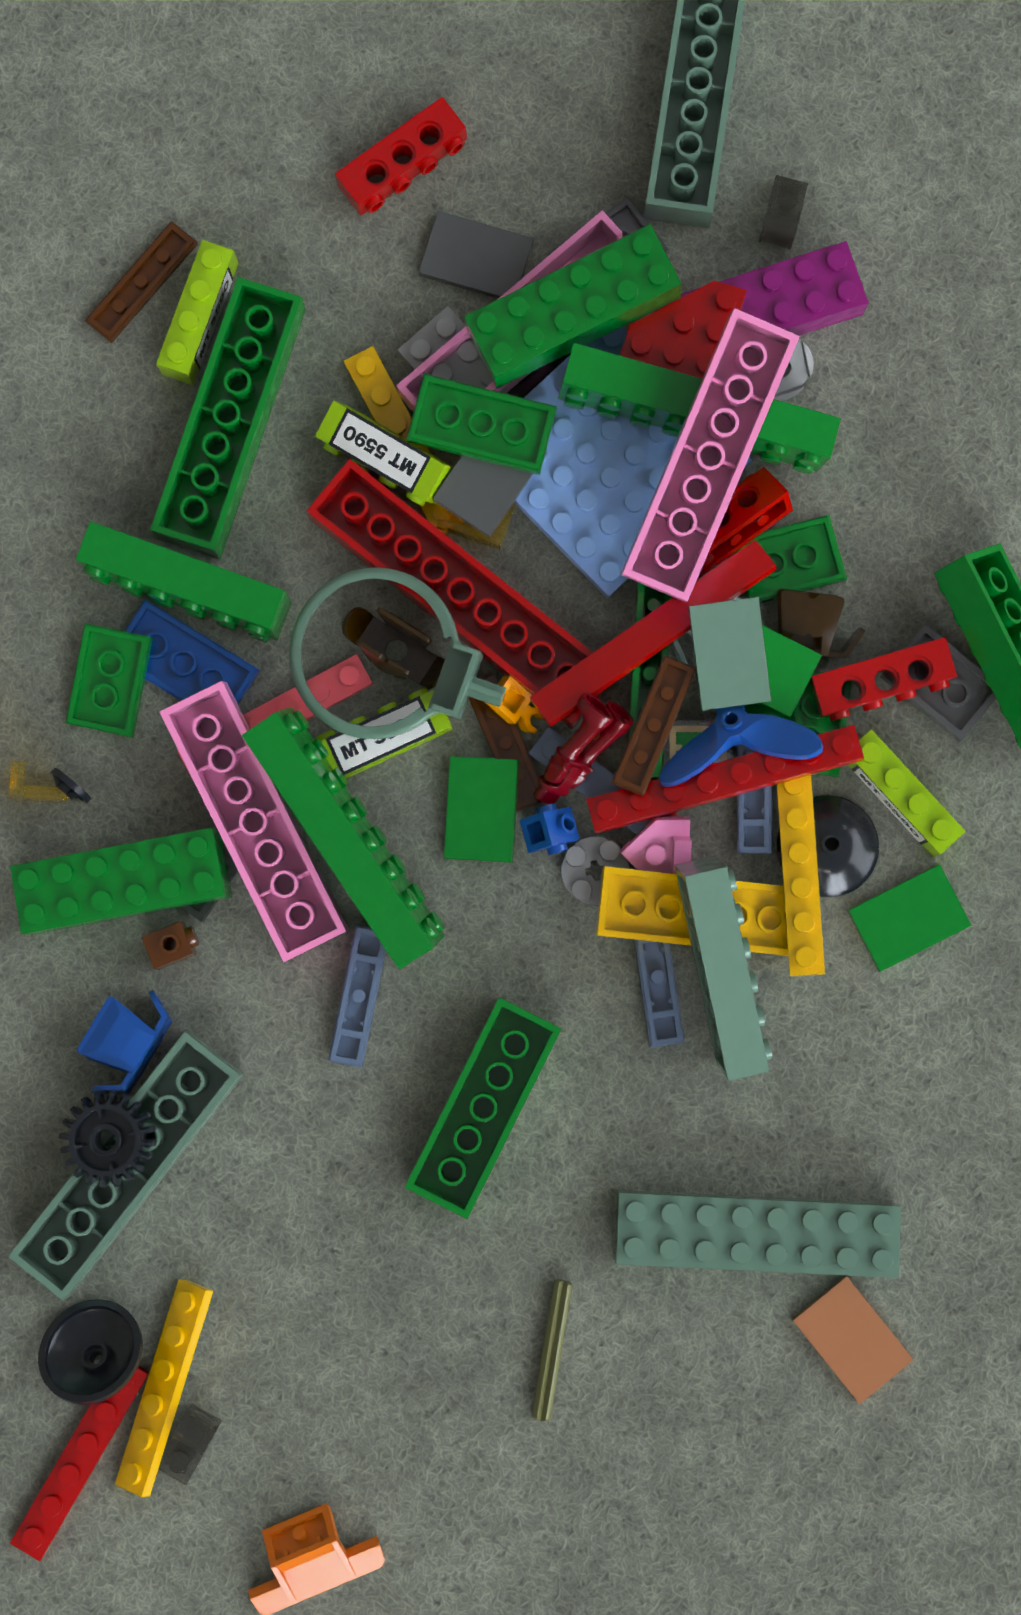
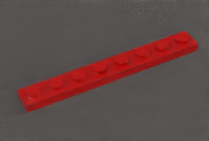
(721, 781)

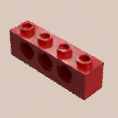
(435, 121)
(742, 523)
(933, 655)

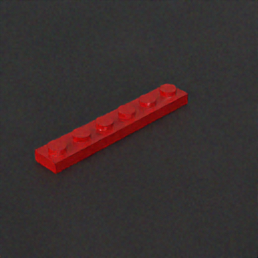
(74, 1469)

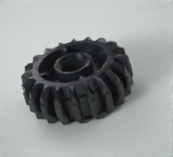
(86, 1143)

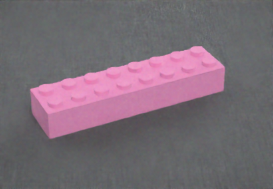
(709, 455)
(254, 822)

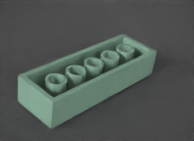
(723, 968)

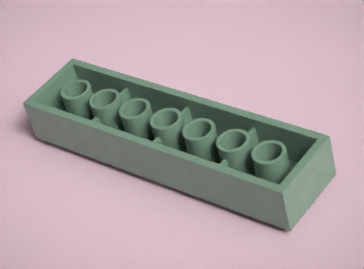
(694, 111)
(88, 1218)
(757, 1233)

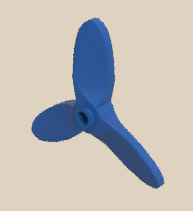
(735, 727)

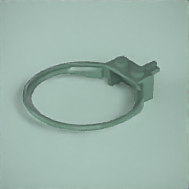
(454, 684)

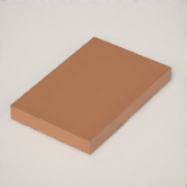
(852, 1339)

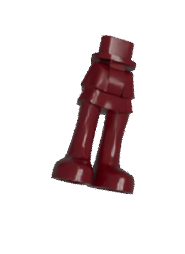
(574, 759)

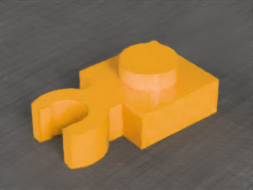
(515, 705)

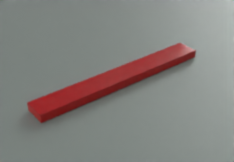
(650, 634)

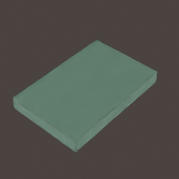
(729, 653)

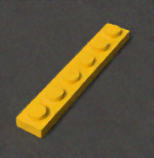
(384, 404)
(800, 877)
(163, 1388)

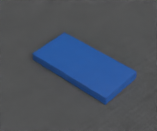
(186, 660)

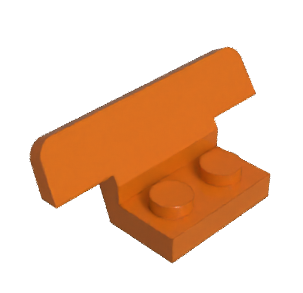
(310, 1560)

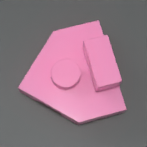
(660, 845)

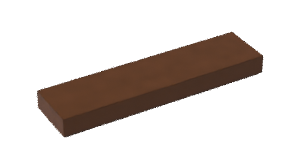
(141, 282)
(653, 725)
(507, 743)

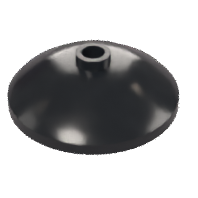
(856, 848)
(74, 1342)

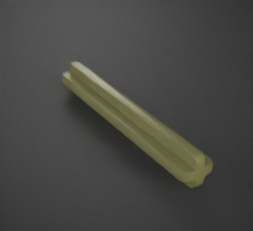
(552, 1350)

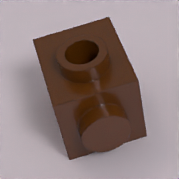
(171, 945)

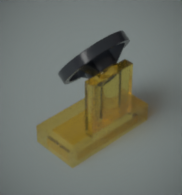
(64, 789)

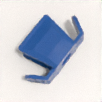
(123, 1042)

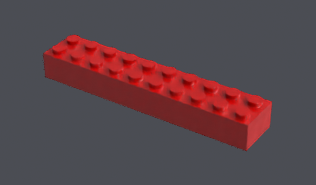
(484, 608)

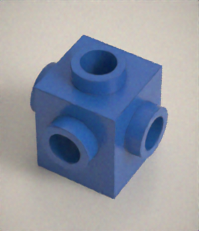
(549, 829)

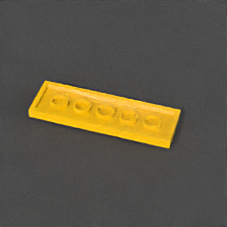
(651, 909)

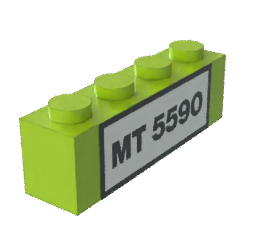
(197, 312)
(384, 452)
(358, 754)
(905, 796)

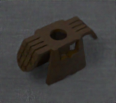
(812, 621)
(374, 635)

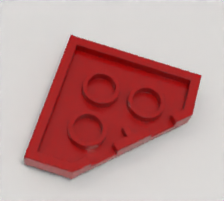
(684, 331)

